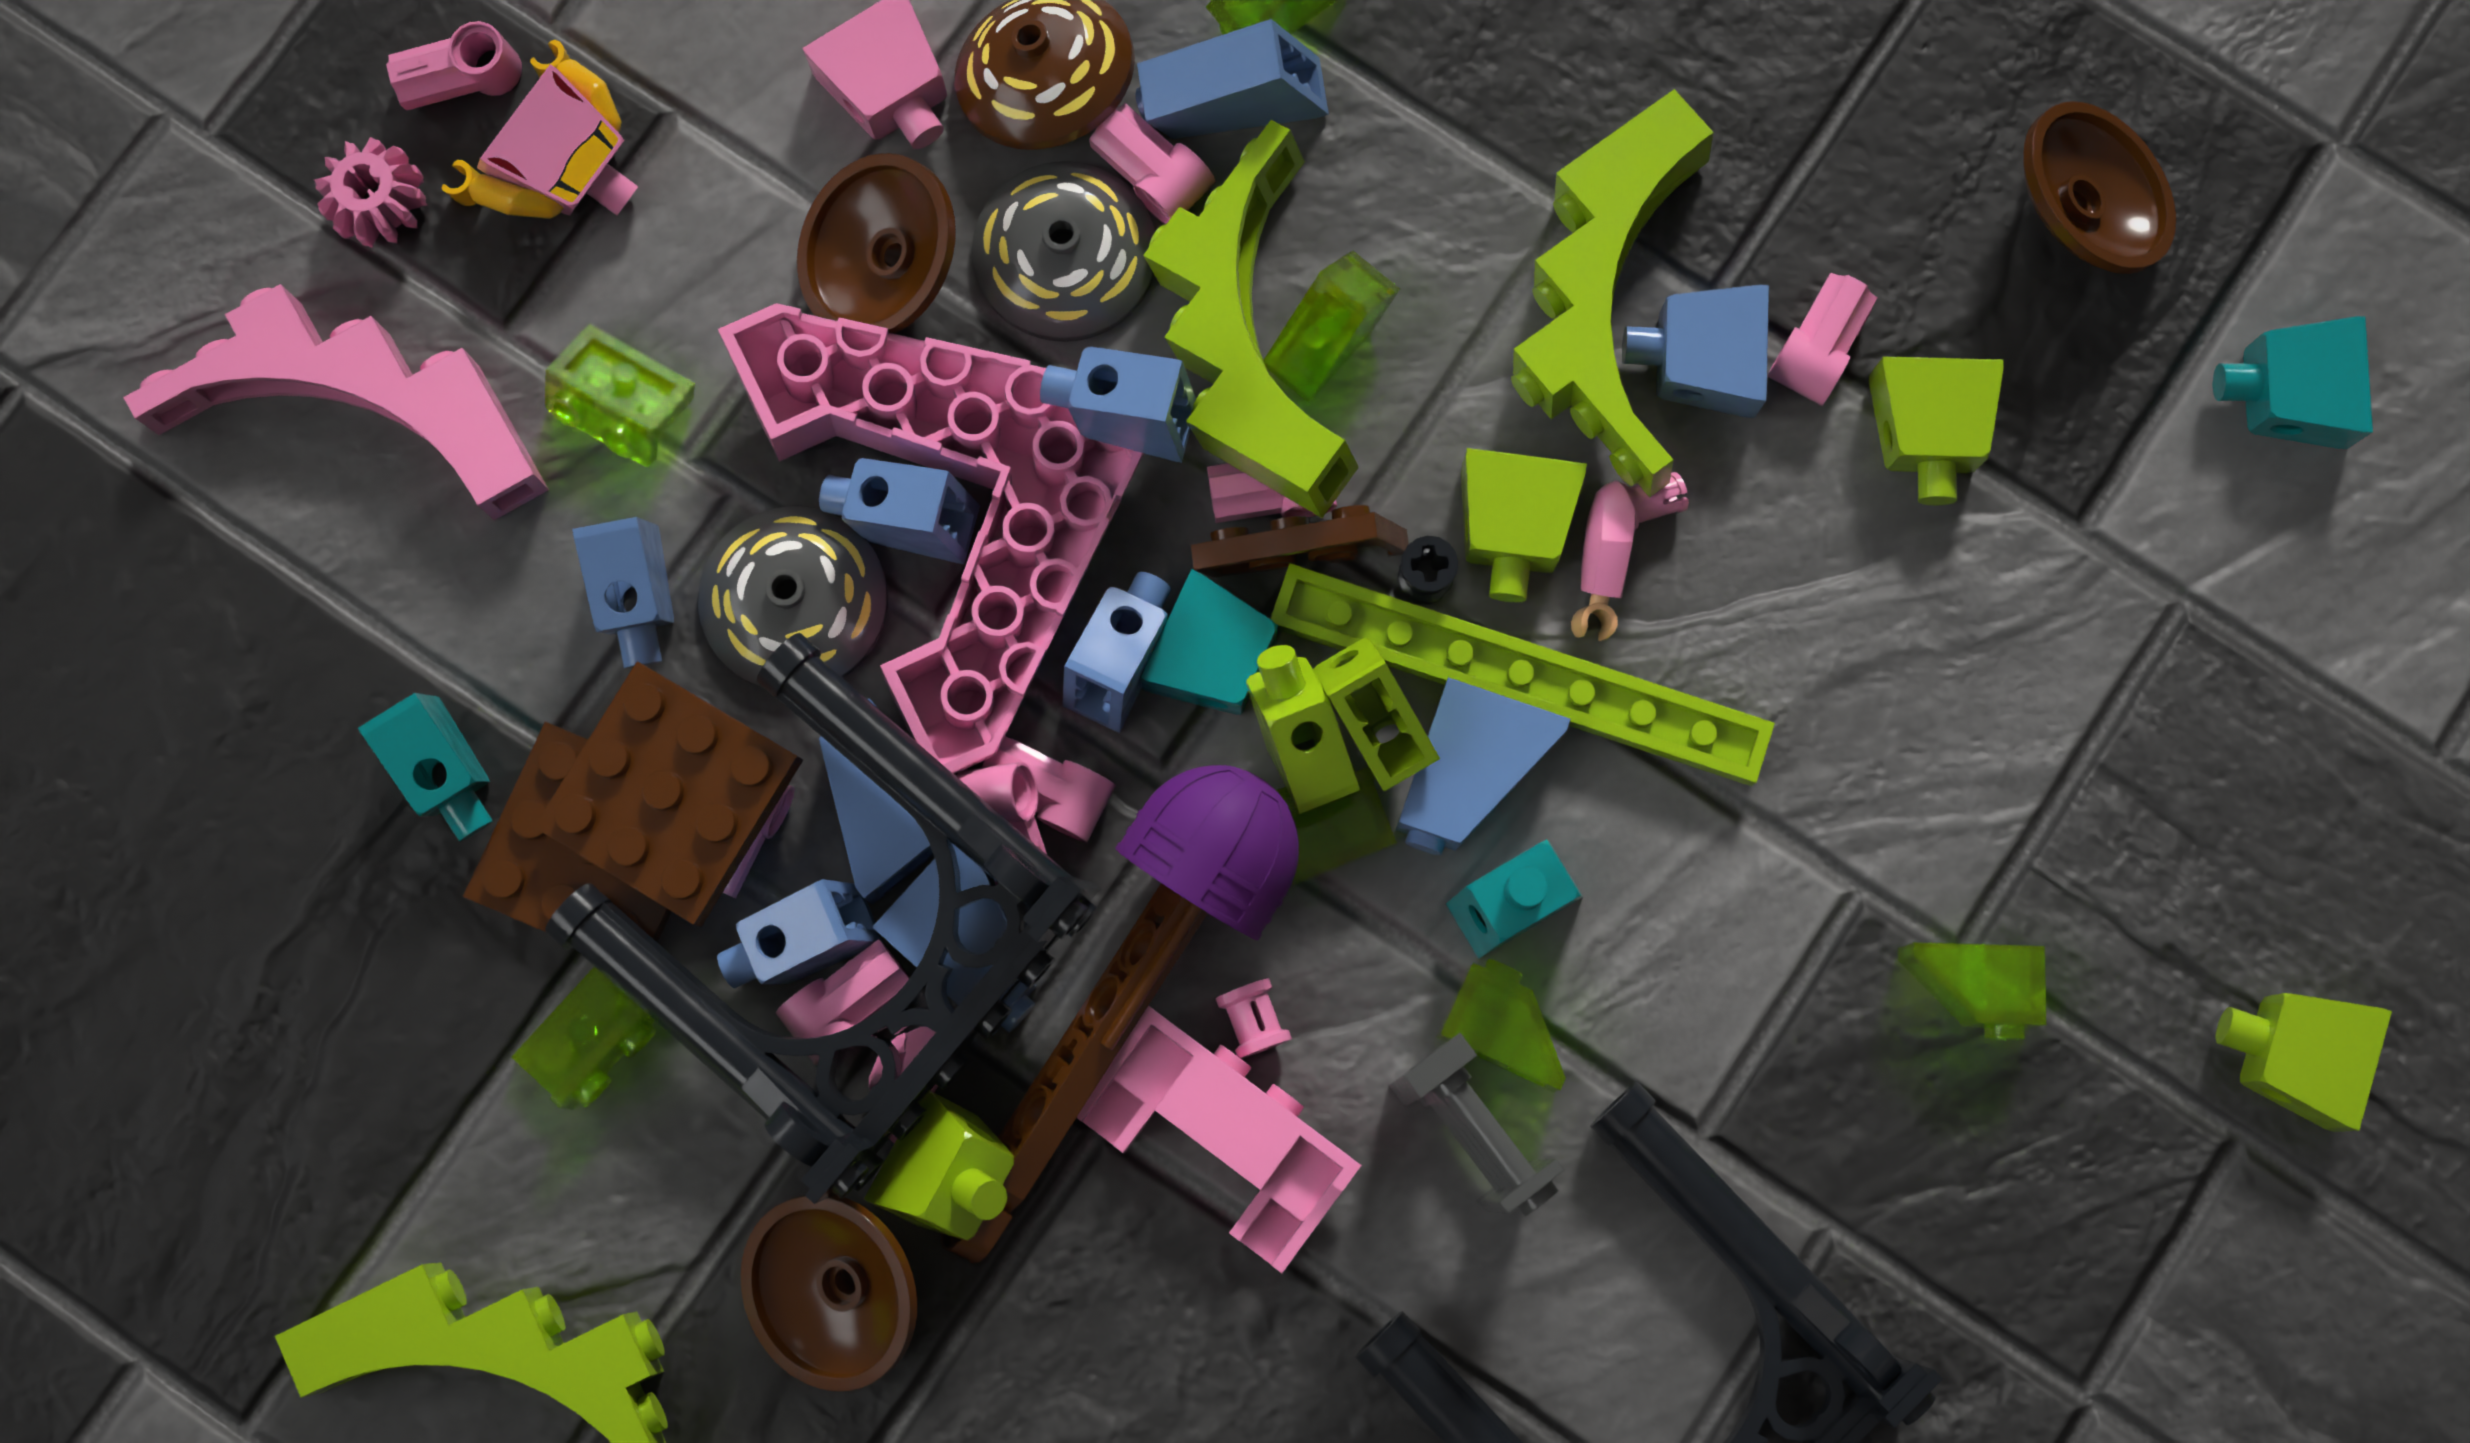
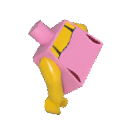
(551, 148)

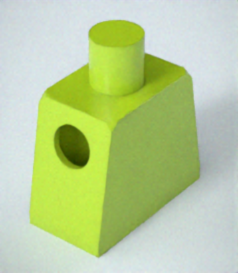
(1935, 418)
(1517, 515)
(1367, 701)
(1294, 710)
(2309, 1055)
(944, 1172)

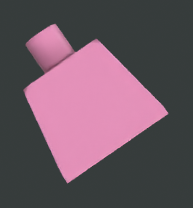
(882, 72)

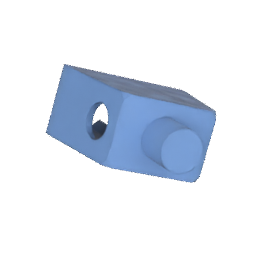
(1708, 349)
(1125, 400)
(904, 508)
(612, 562)
(1114, 650)
(800, 935)

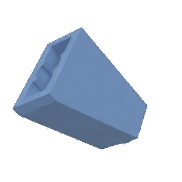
(1232, 83)
(1484, 753)
(878, 833)
(912, 919)

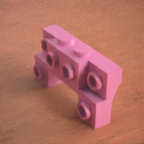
(1233, 1120)

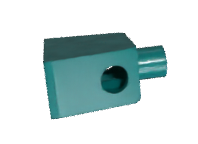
(2304, 383)
(1208, 648)
(410, 745)
(1513, 898)

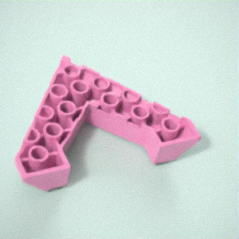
(984, 425)

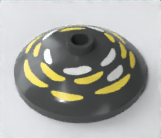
(1072, 286)
(836, 601)

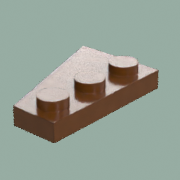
(1335, 540)

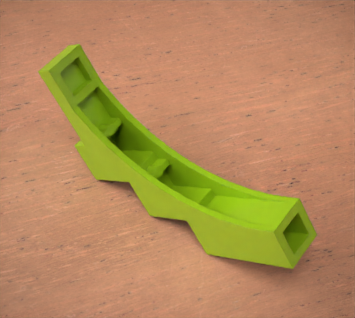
(1606, 204)
(1212, 266)
(518, 1337)

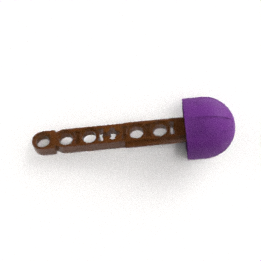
(1218, 848)

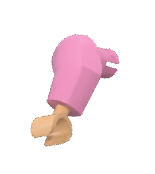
(1609, 544)

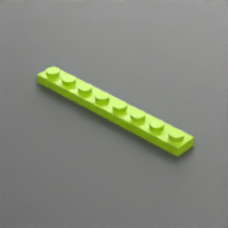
(1587, 693)

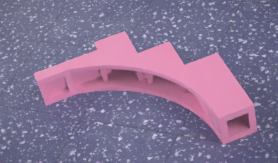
(359, 365)

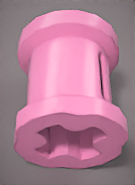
(1253, 1018)

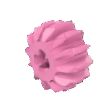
(361, 173)

